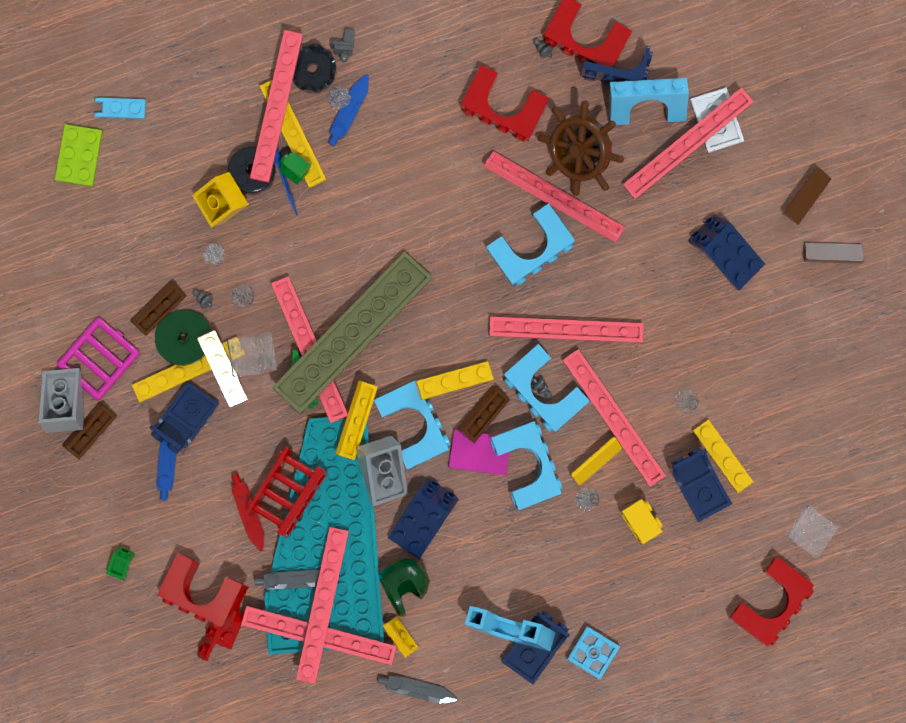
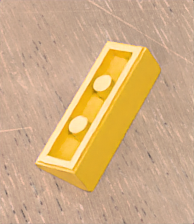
(596, 461)

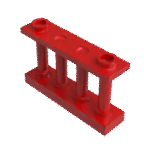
(296, 508)

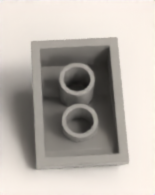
(61, 401)
(382, 470)

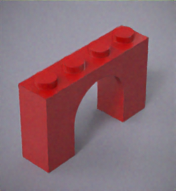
(560, 35)
(520, 125)
(796, 589)
(177, 590)

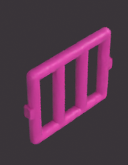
(121, 366)

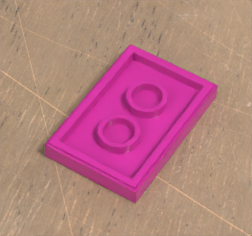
(477, 455)

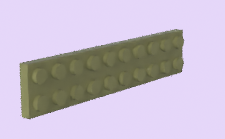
(352, 333)

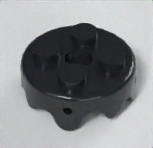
(324, 60)
(237, 168)

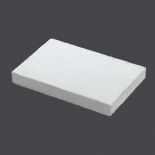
(727, 136)

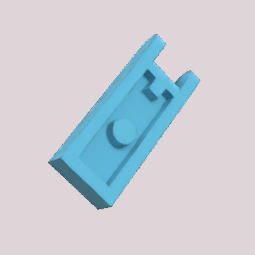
(121, 108)

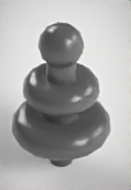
(543, 48)
(204, 300)
(538, 384)

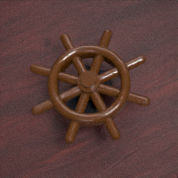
(587, 144)

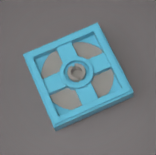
(593, 653)

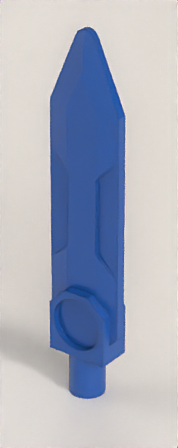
(347, 114)
(278, 157)
(166, 470)

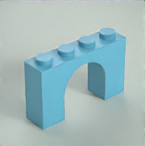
(629, 93)
(516, 268)
(552, 414)
(433, 442)
(545, 484)
(523, 633)

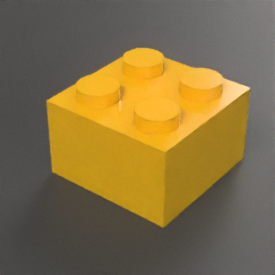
(220, 199)
(641, 521)

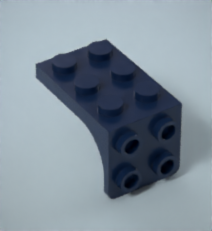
(593, 71)
(727, 250)
(184, 419)
(699, 484)
(423, 517)
(531, 661)

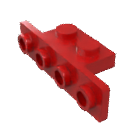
(222, 637)

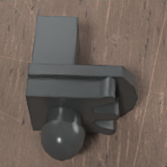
(344, 48)

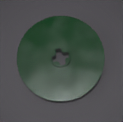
(169, 335)

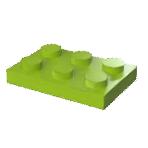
(78, 155)

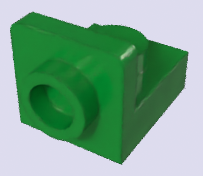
(120, 563)

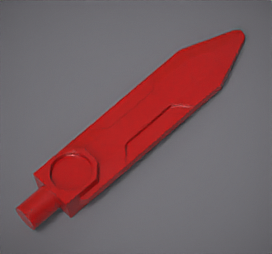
(251, 524)

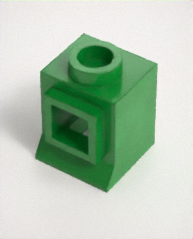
(294, 167)

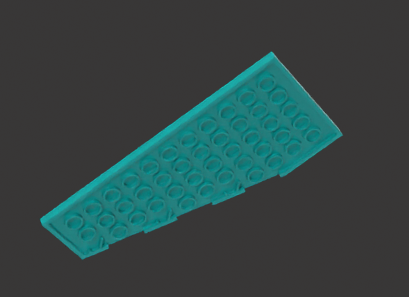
(338, 504)

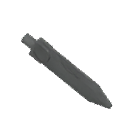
(289, 580)
(417, 689)

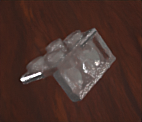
(252, 355)
(812, 531)

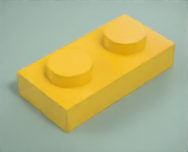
(400, 636)

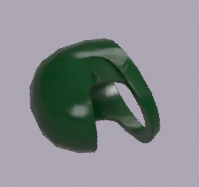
(403, 577)

